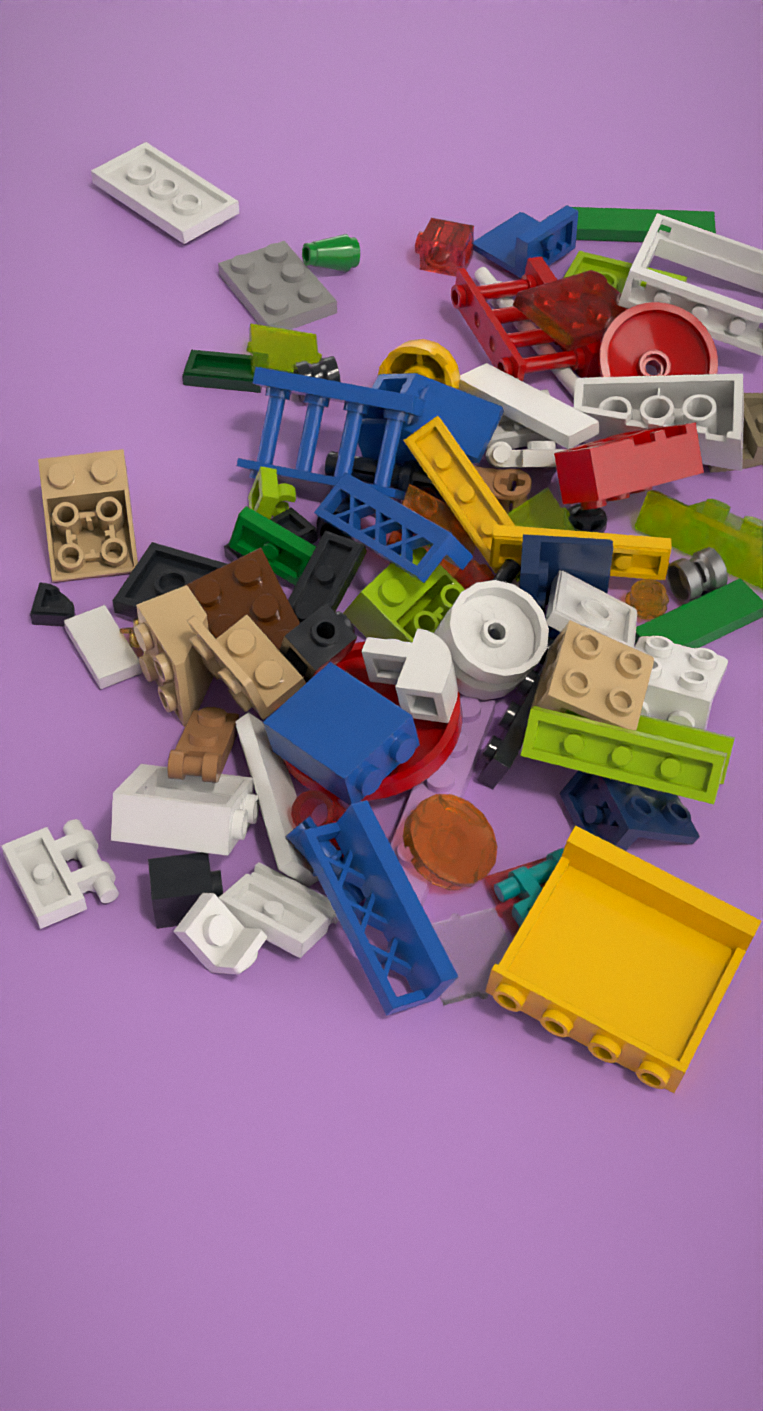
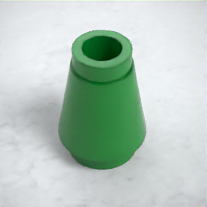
(332, 253)

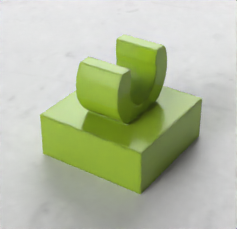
(268, 496)

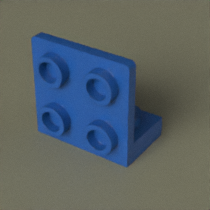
(526, 238)

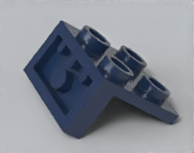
(580, 557)
(626, 811)

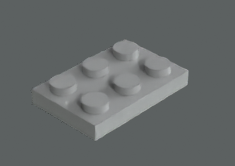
(277, 287)

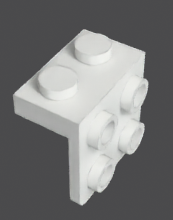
(681, 681)

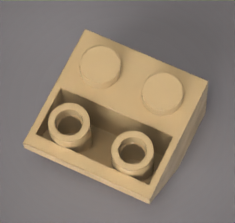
(168, 652)

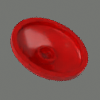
(657, 337)

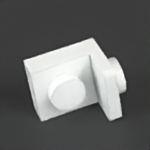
(219, 937)

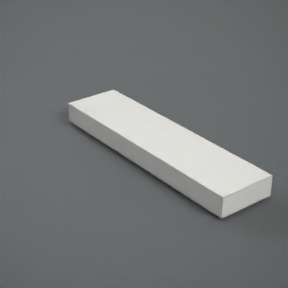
(530, 406)
(275, 797)

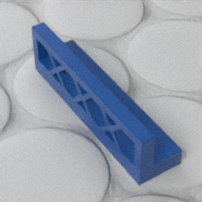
(391, 517)
(388, 907)

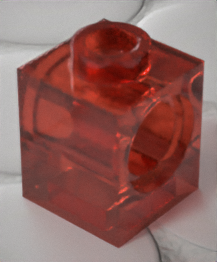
(445, 246)

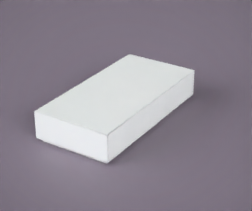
(102, 647)

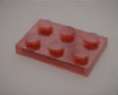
(573, 308)

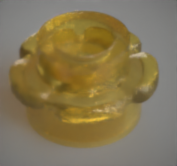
(648, 598)

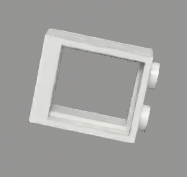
(183, 812)

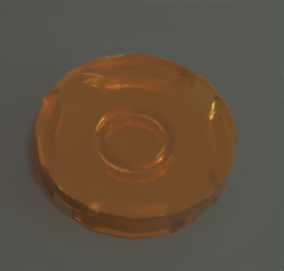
(450, 842)

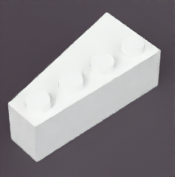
(662, 401)

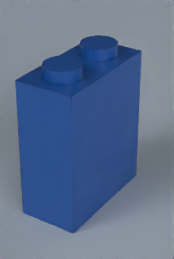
(342, 734)

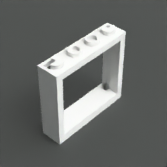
(709, 253)

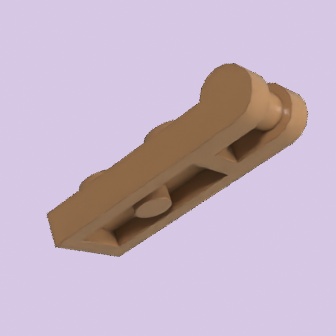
(204, 745)

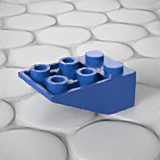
(465, 415)

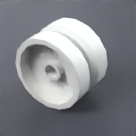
(493, 638)

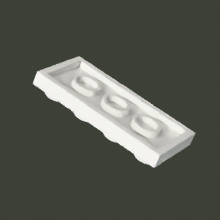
(165, 192)

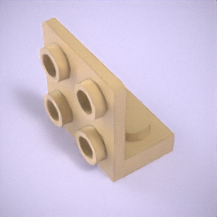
(248, 665)
(594, 677)

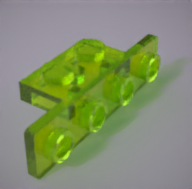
(705, 526)

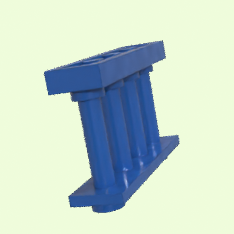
(318, 395)

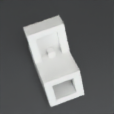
(419, 670)

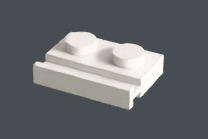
(281, 907)

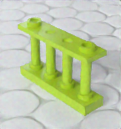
(654, 756)

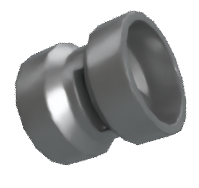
(693, 576)

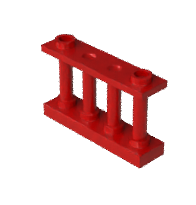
(502, 347)

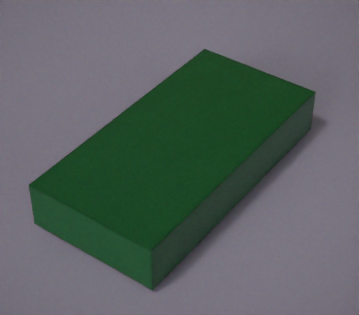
(220, 371)

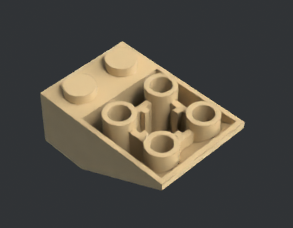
(88, 515)

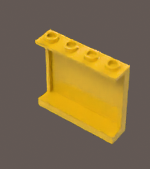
(623, 959)

